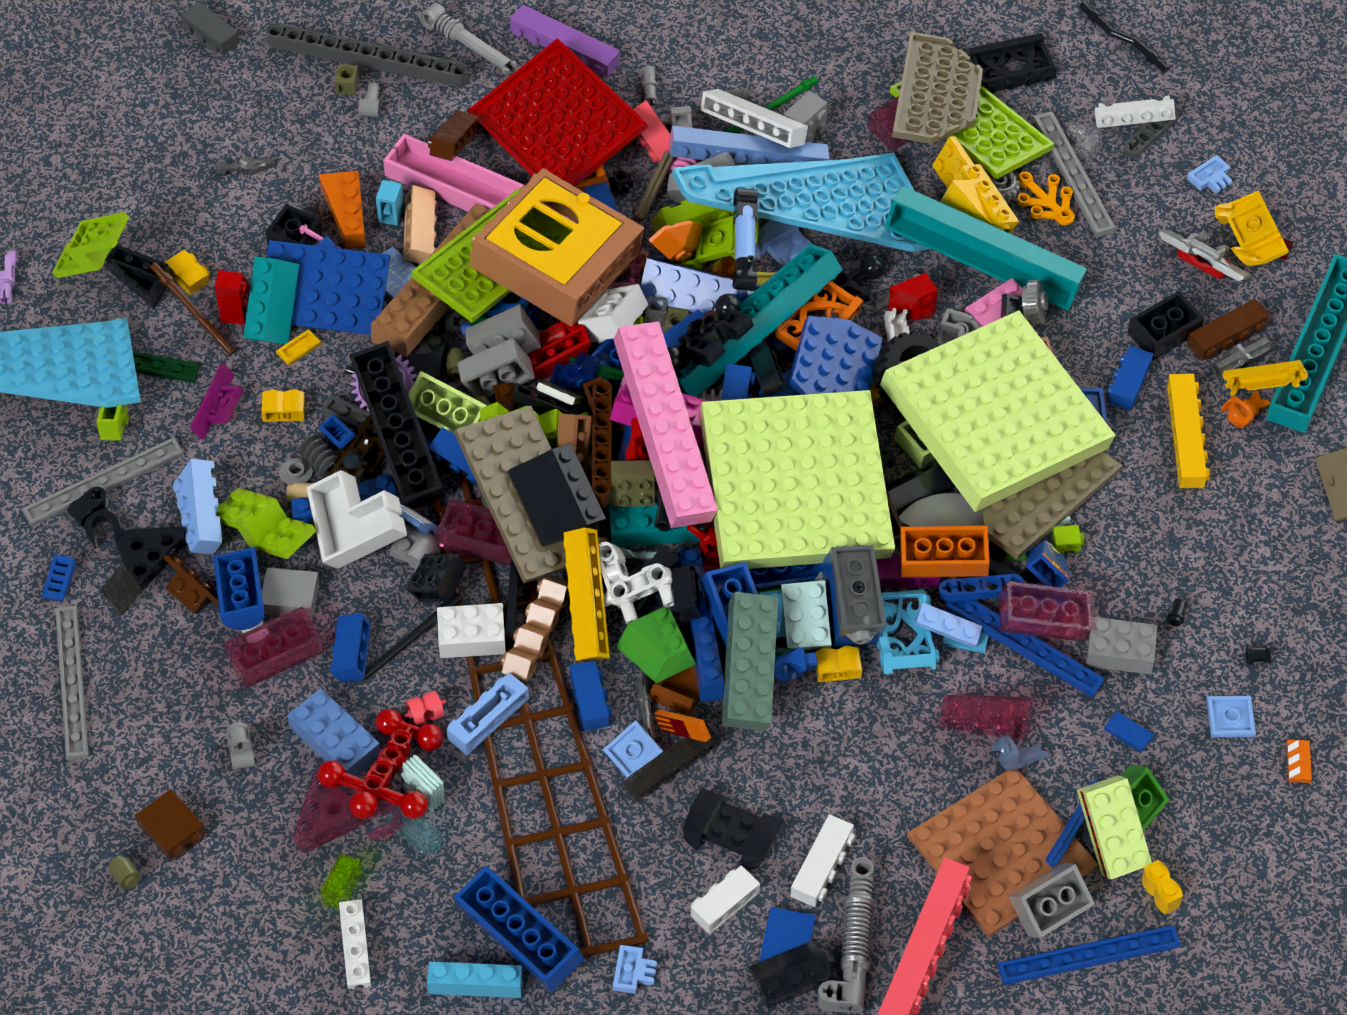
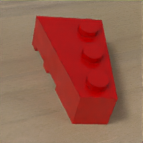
(232, 296)

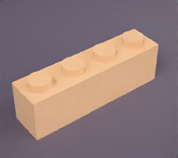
(419, 224)

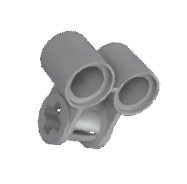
(240, 746)

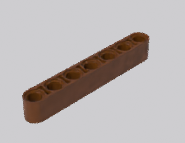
(602, 442)

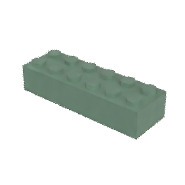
(750, 661)

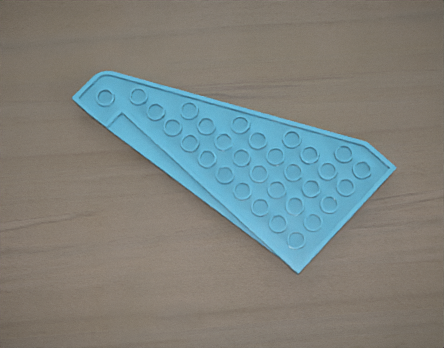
(71, 363)

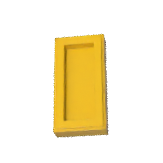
(298, 347)

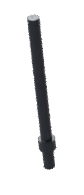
(409, 637)

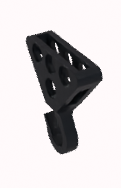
(150, 541)

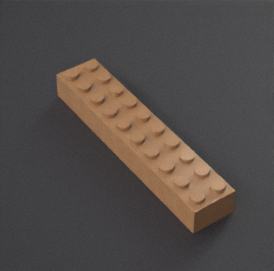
(415, 307)

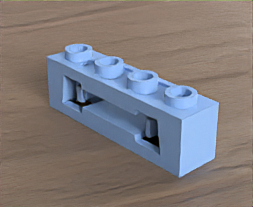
(487, 713)

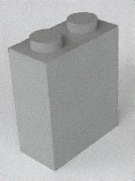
(288, 590)

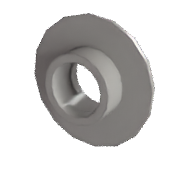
(302, 477)

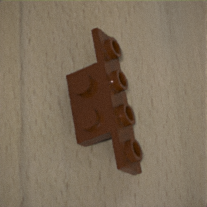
(189, 587)

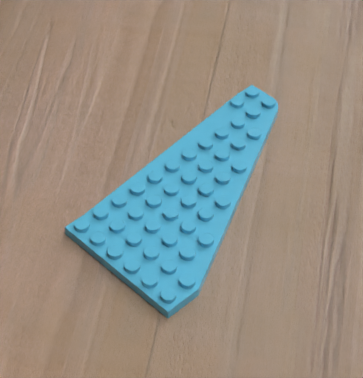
(825, 196)

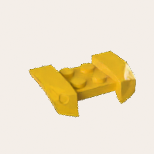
(1253, 229)

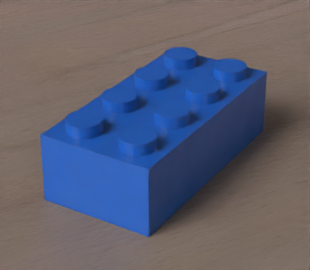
(720, 586)

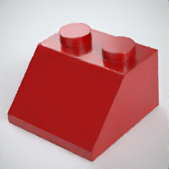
(916, 296)

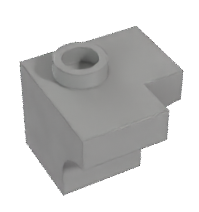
(678, 117)

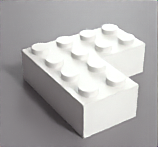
(352, 527)

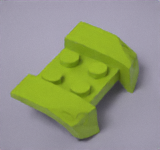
(715, 242)

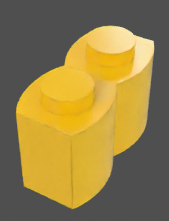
(188, 272)
(283, 405)
(838, 664)
(1164, 889)

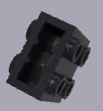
(437, 577)

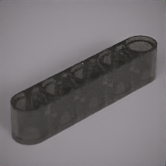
(668, 764)

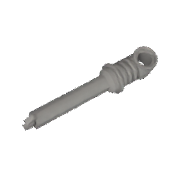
(454, 30)

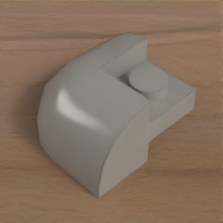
(955, 325)
(414, 546)

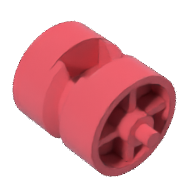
(425, 708)

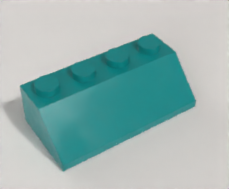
(271, 301)

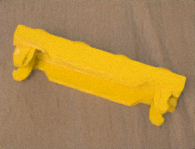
(1265, 376)

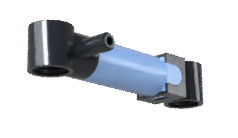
(744, 218)

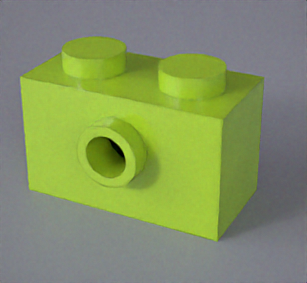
(112, 422)

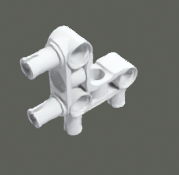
(636, 586)

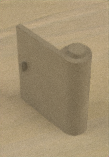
(1334, 478)

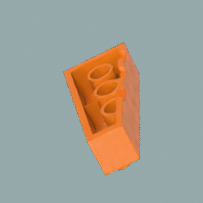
(345, 203)

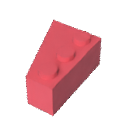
(656, 136)

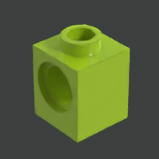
(1067, 538)

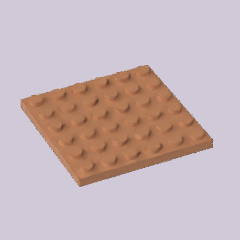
(1004, 840)

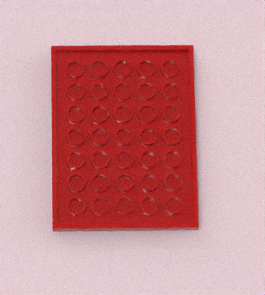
(558, 116)

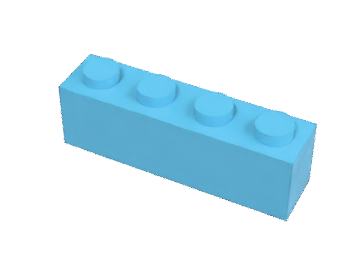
(475, 979)

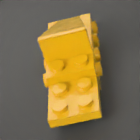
(971, 188)

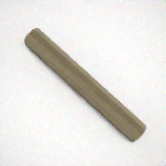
(654, 186)

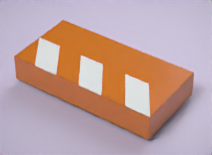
(1299, 761)

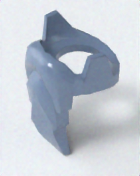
(1016, 758)

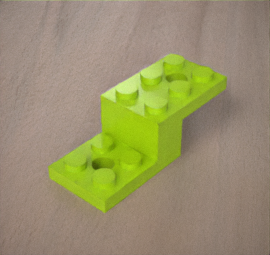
(90, 245)
(263, 523)

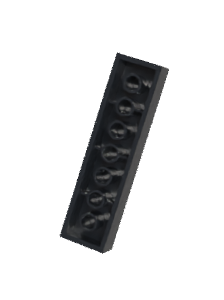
(397, 425)

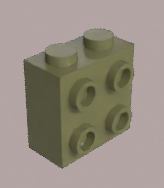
(633, 483)

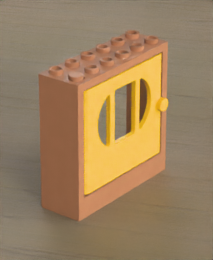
(573, 272)

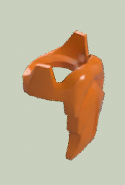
(1243, 412)

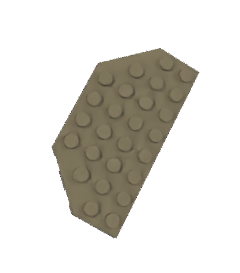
(936, 90)
(1033, 512)

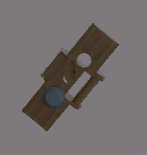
(355, 451)

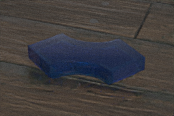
(583, 367)

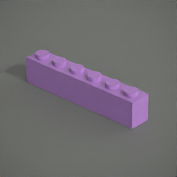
(544, 30)

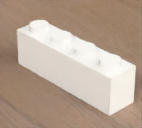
(822, 860)

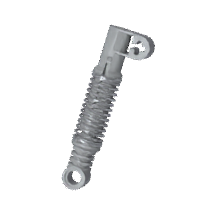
(854, 961)

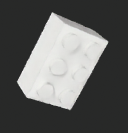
(613, 310)
(471, 630)

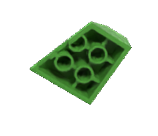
(656, 645)

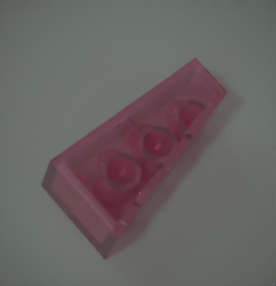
(987, 715)

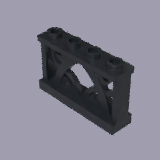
(1027, 75)

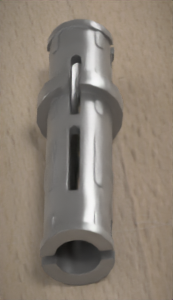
(644, 703)

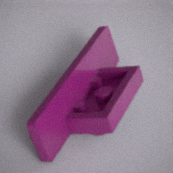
(217, 403)

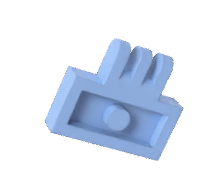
(1211, 174)
(632, 970)

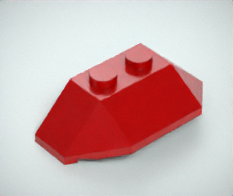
(558, 345)

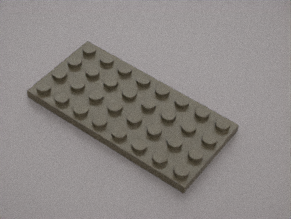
(491, 451)

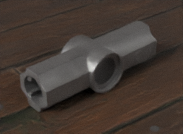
(1241, 356)

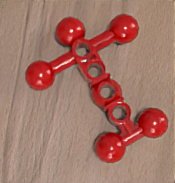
(389, 761)

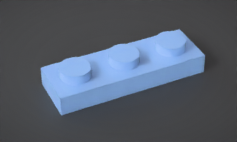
(948, 625)

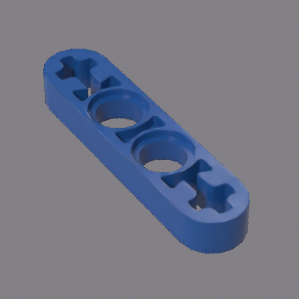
(980, 583)

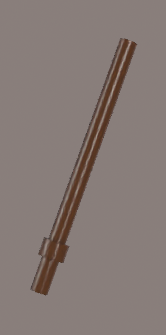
(167, 281)

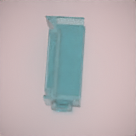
(419, 834)

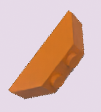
(678, 240)

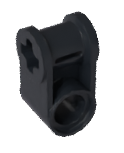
(86, 504)

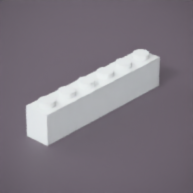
(754, 118)

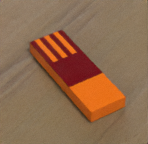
(682, 725)

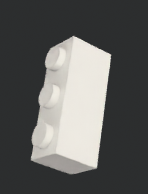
(724, 899)

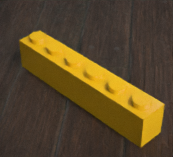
(1187, 431)
(586, 595)

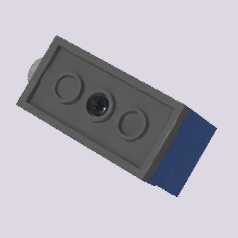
(853, 595)

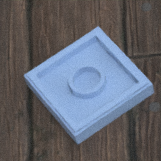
(1230, 716)
(632, 749)

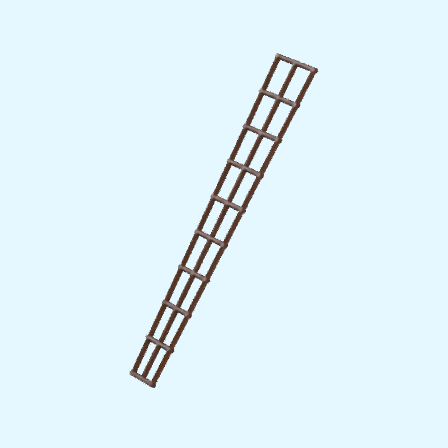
(543, 774)

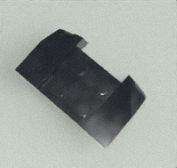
(730, 828)

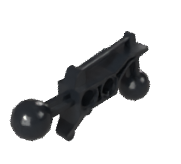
(871, 267)

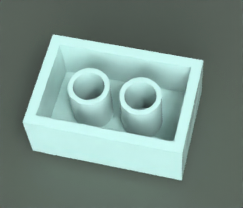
(806, 615)

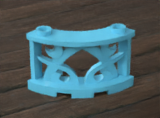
(896, 659)

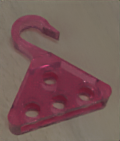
(327, 826)

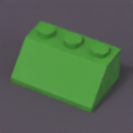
(1146, 792)

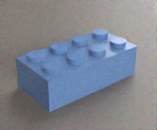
(333, 733)

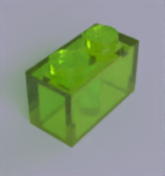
(341, 881)

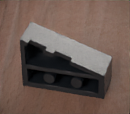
(135, 272)
(666, 558)

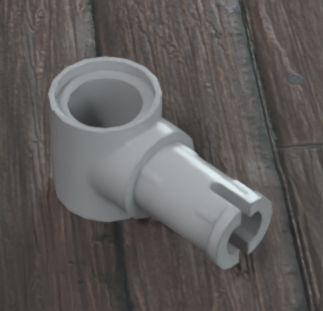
(370, 104)

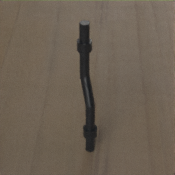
(1152, 56)

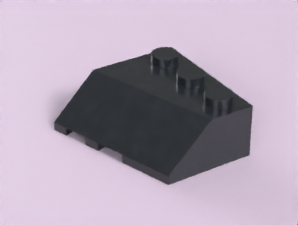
(428, 356)

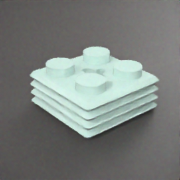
(421, 778)

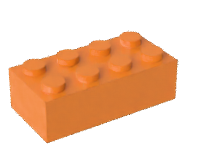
(944, 551)

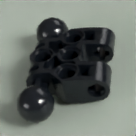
(708, 334)

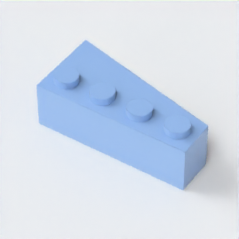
(198, 506)

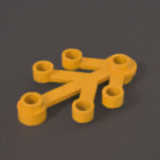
(1045, 200)

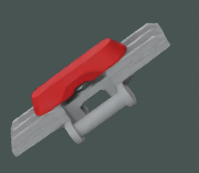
(1196, 247)

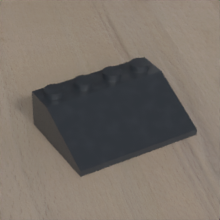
(556, 494)

